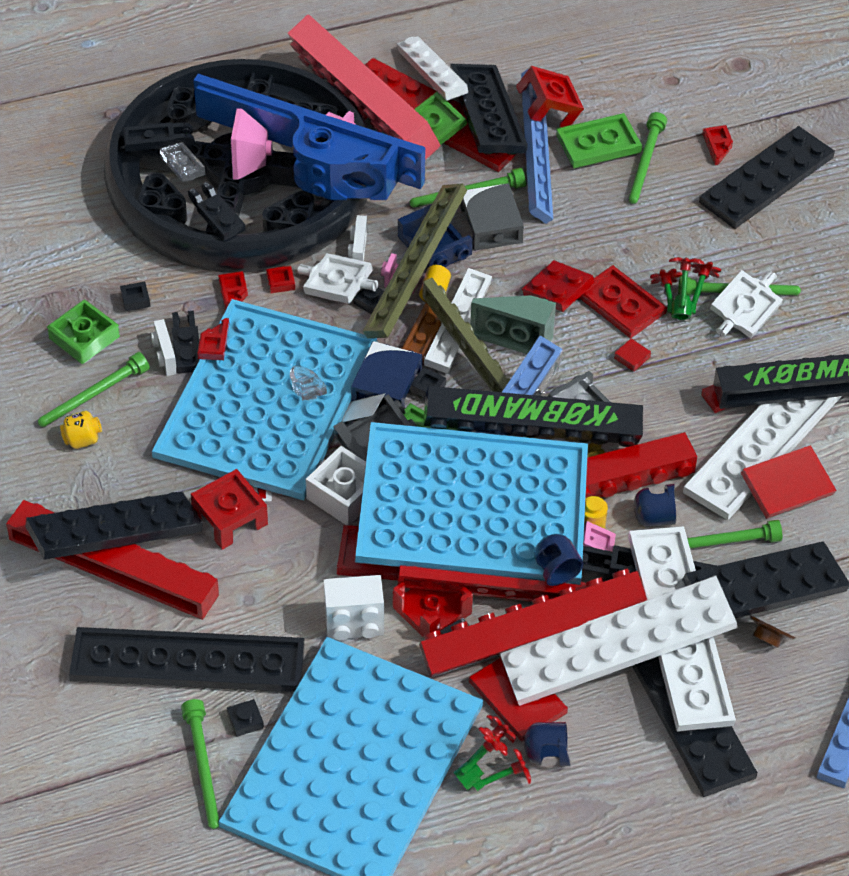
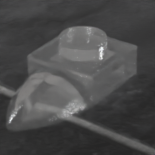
(306, 383)

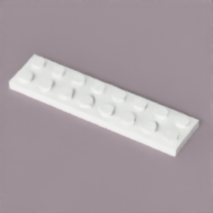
(763, 436)
(618, 640)
(693, 672)

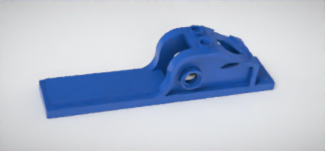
(320, 166)

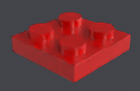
(559, 284)

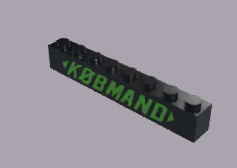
(782, 381)
(533, 416)

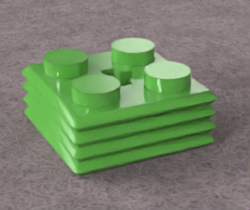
(83, 331)

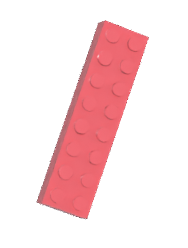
(360, 85)

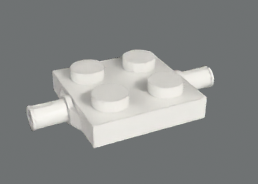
(337, 278)
(746, 304)

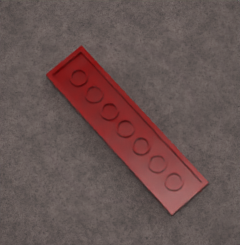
(416, 93)

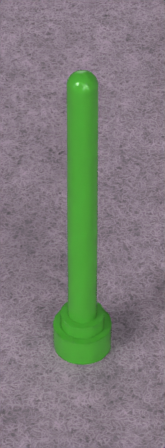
(656, 124)
(515, 179)
(719, 288)
(136, 365)
(770, 531)
(193, 714)

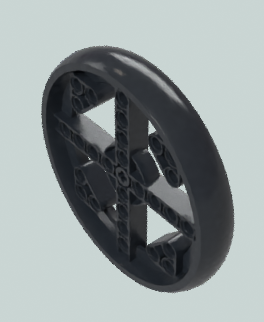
(158, 210)

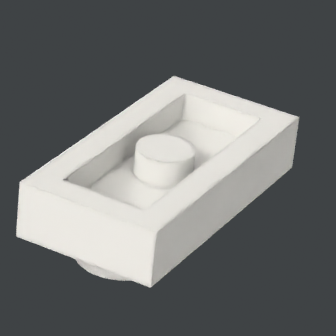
(358, 235)
(165, 355)

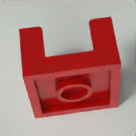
(552, 92)
(229, 505)
(429, 609)

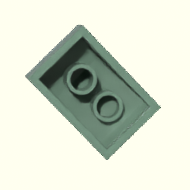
(513, 320)

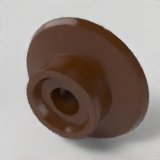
(769, 633)

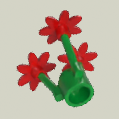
(682, 307)
(470, 772)

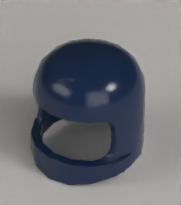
(655, 509)
(558, 559)
(547, 740)

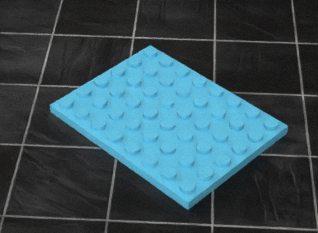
(245, 407)
(468, 500)
(351, 764)

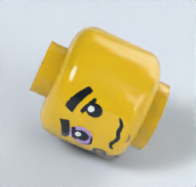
(80, 429)

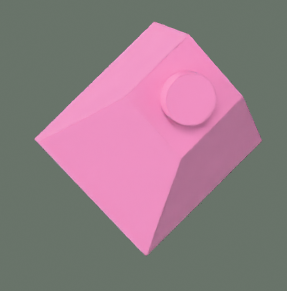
(248, 145)

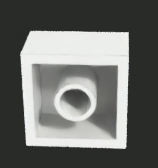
(338, 485)
(354, 607)

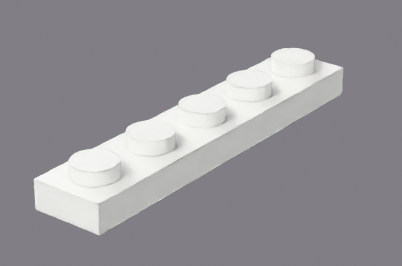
(432, 68)
(444, 348)

